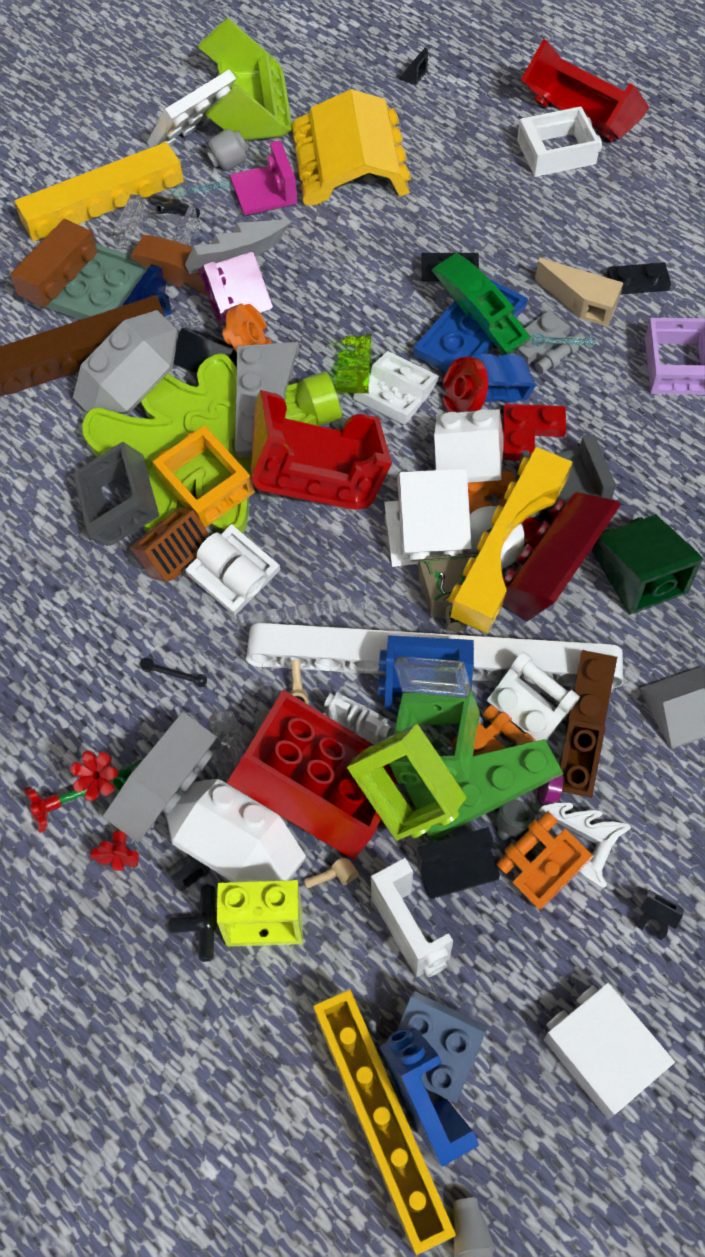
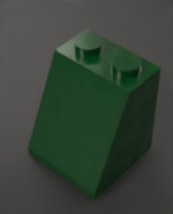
(646, 562)

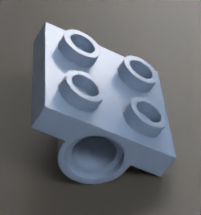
(452, 1037)

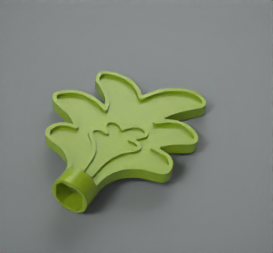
(180, 409)

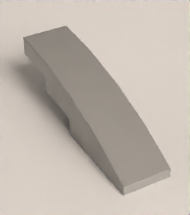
(245, 238)

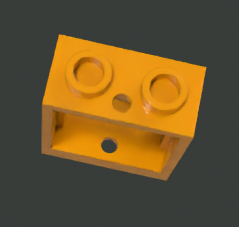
(220, 498)

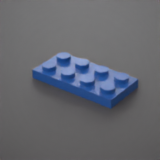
(460, 335)

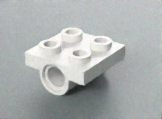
(231, 568)

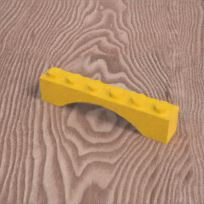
(483, 591)

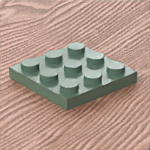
(99, 285)

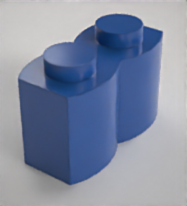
(507, 377)

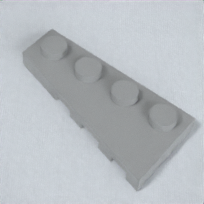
(259, 368)

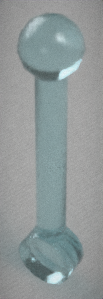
(180, 192)
(538, 340)

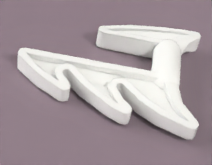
(602, 834)

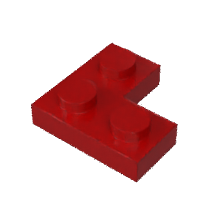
(525, 422)

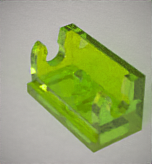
(354, 366)

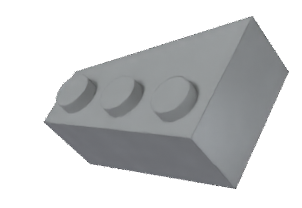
(159, 777)

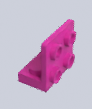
(266, 186)

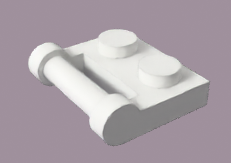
(525, 705)

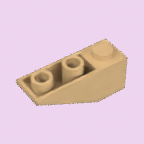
(582, 292)

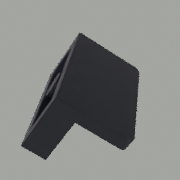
(196, 346)
(457, 863)

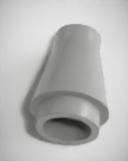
(471, 1231)

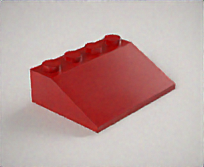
(302, 774)

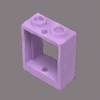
(675, 378)

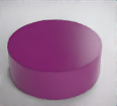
(551, 791)

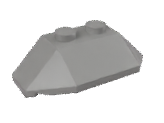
(127, 364)

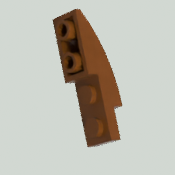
(587, 723)

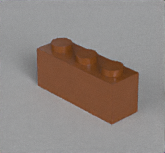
(54, 263)

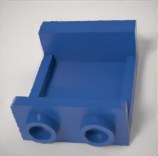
(420, 647)
(439, 1124)

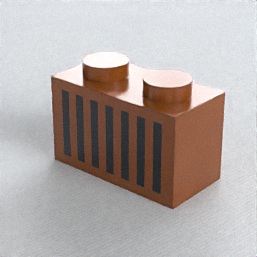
(171, 544)

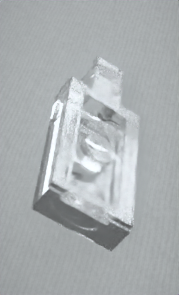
(228, 745)

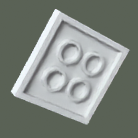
(190, 110)

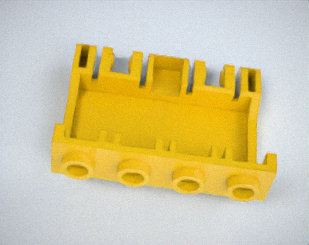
(347, 140)

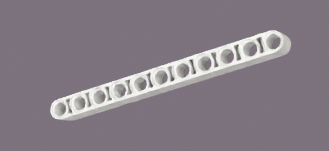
(360, 650)

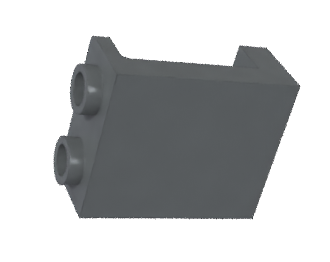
(587, 474)

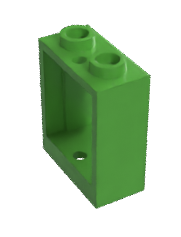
(421, 709)

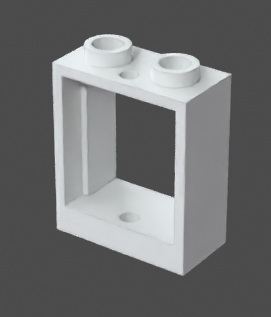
(557, 124)

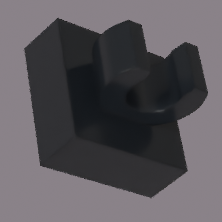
(662, 910)

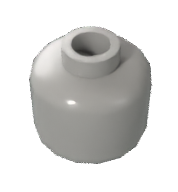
(227, 149)

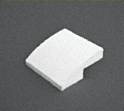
(397, 387)

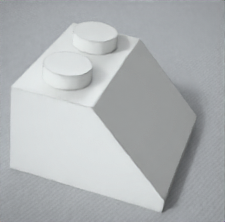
(470, 443)

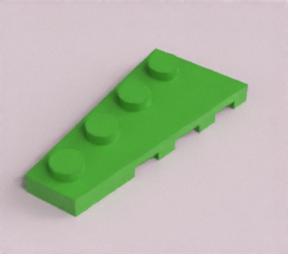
(494, 781)

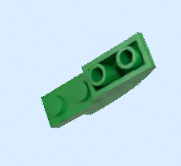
(482, 300)

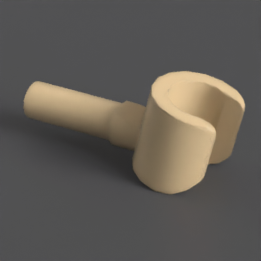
(297, 689)
(342, 869)

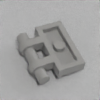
(549, 326)

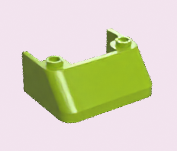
(258, 96)

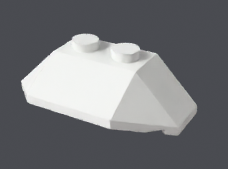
(233, 834)

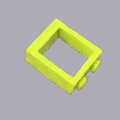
(256, 906)

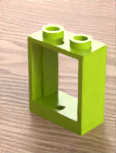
(386, 798)

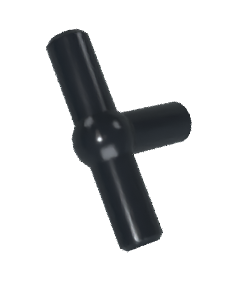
(165, 205)
(204, 923)

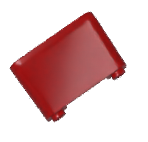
(315, 460)

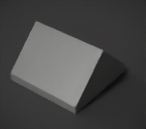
(678, 706)

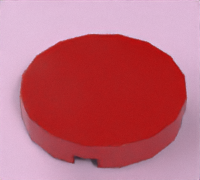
(465, 385)

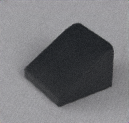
(416, 69)
(187, 872)

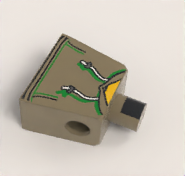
(437, 579)

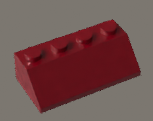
(556, 552)

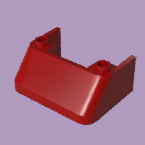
(570, 87)

